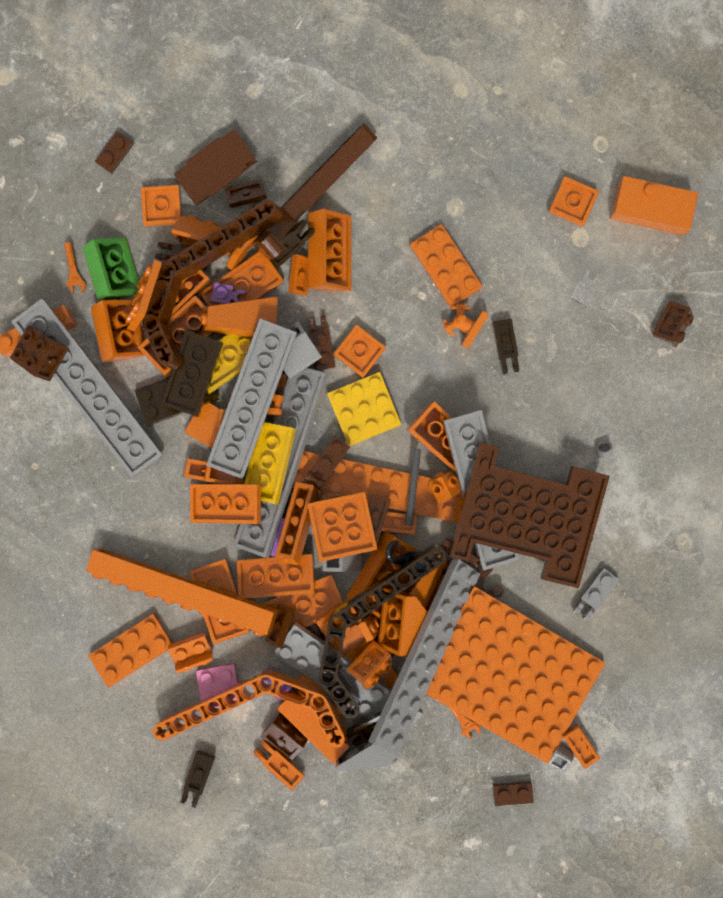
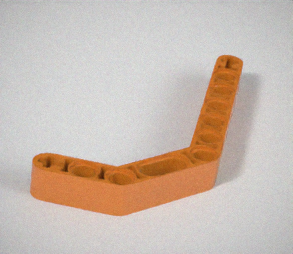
(243, 696)

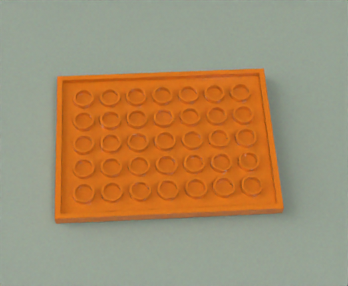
(513, 675)

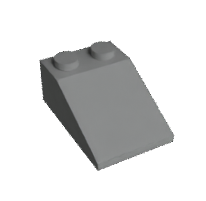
(365, 756)

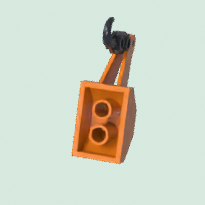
(406, 611)

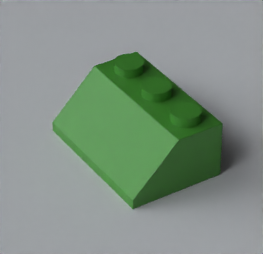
(111, 268)

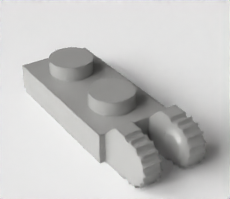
(596, 593)

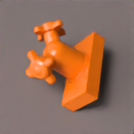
(465, 324)

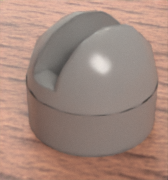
(604, 449)

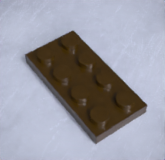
(192, 379)
(150, 402)

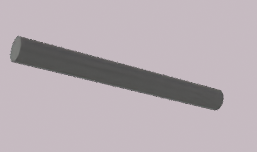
(413, 487)

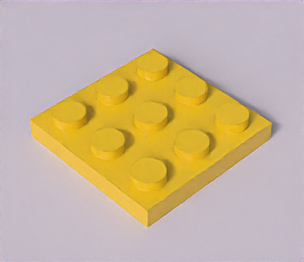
(364, 409)

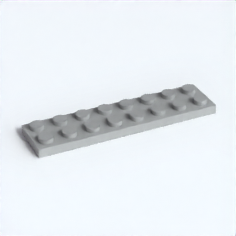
(251, 398)
(463, 437)
(305, 652)

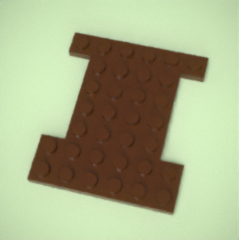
(530, 516)

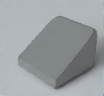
(561, 758)

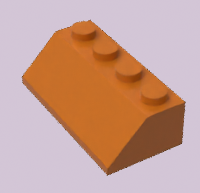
(329, 251)

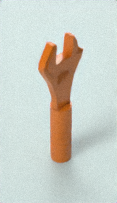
(74, 277)
(466, 724)

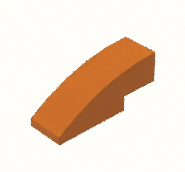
(199, 470)

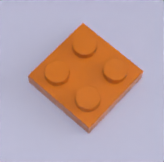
(573, 201)
(161, 205)
(359, 351)

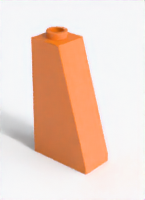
(239, 317)

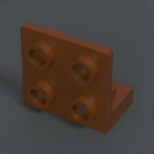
(38, 353)

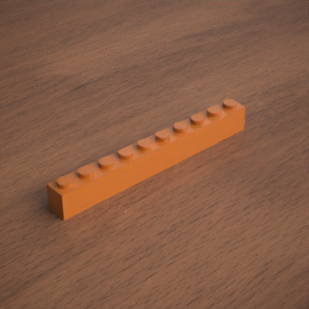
(182, 590)

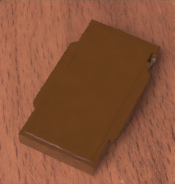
(215, 167)

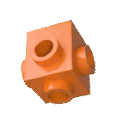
(445, 486)

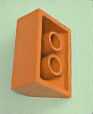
(191, 230)
(113, 337)

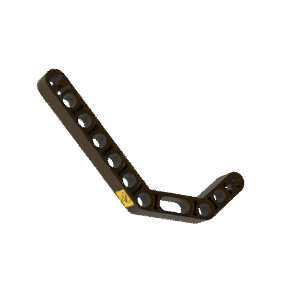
(366, 607)

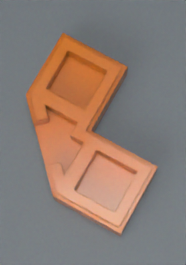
(239, 254)

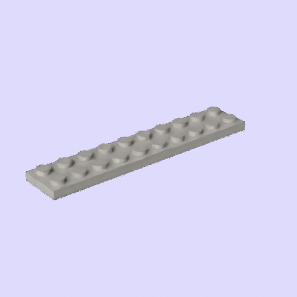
(93, 393)
(299, 409)
(424, 657)

